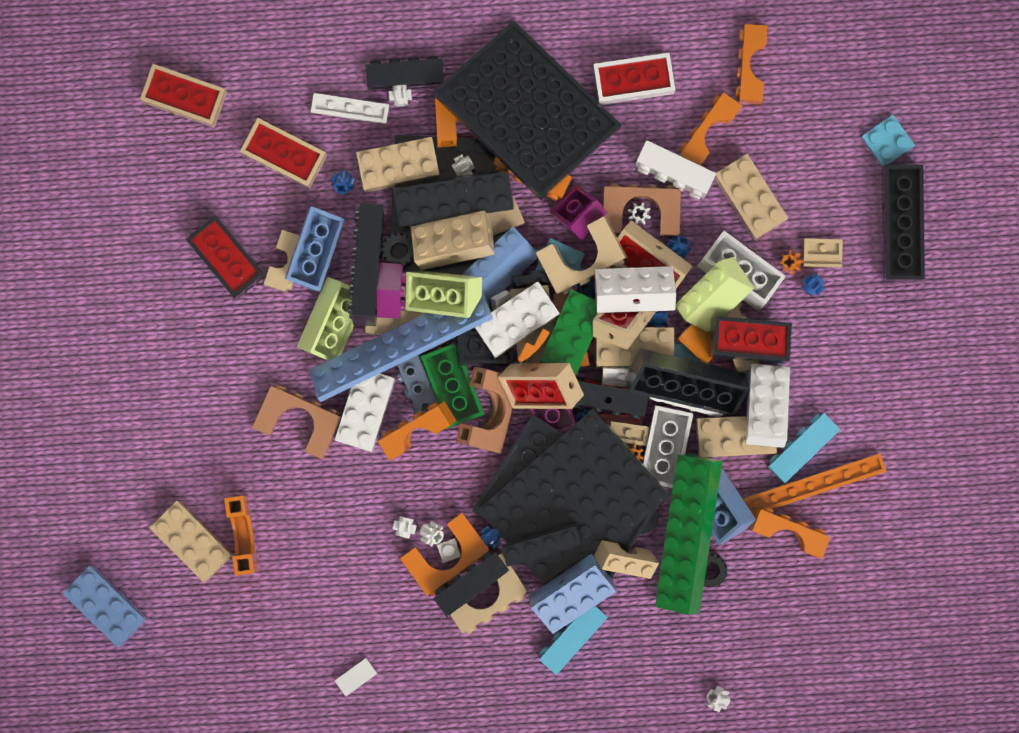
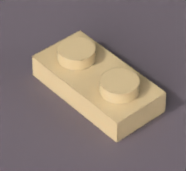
(631, 433)

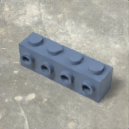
(417, 384)

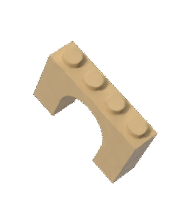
(609, 253)
(510, 589)

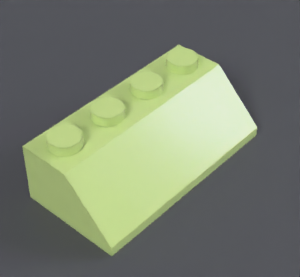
(442, 293)
(715, 294)
(329, 322)

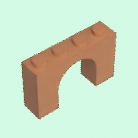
(666, 200)
(279, 401)
(493, 433)

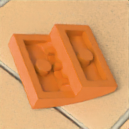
(697, 342)
(530, 350)

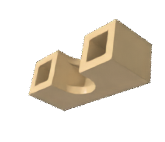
(276, 276)
(638, 563)

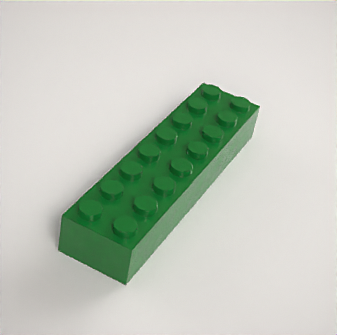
(688, 534)

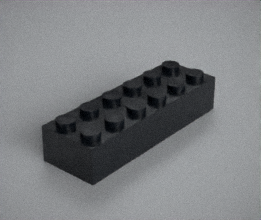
(453, 197)
(903, 223)
(367, 261)
(687, 382)

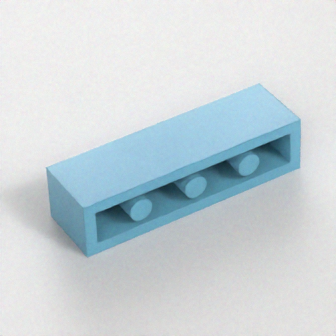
(803, 447)
(571, 639)

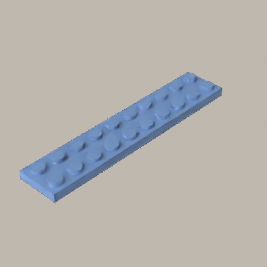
(392, 349)

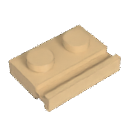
(823, 253)

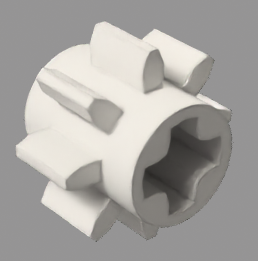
(400, 95)
(462, 165)
(641, 209)
(404, 527)
(431, 533)
(718, 698)

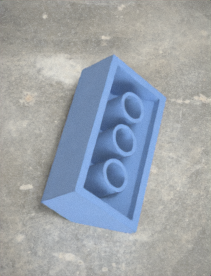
(314, 249)
(511, 257)
(731, 512)

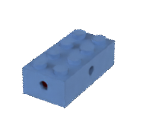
(571, 594)
(105, 606)

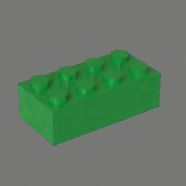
(571, 332)
(452, 384)

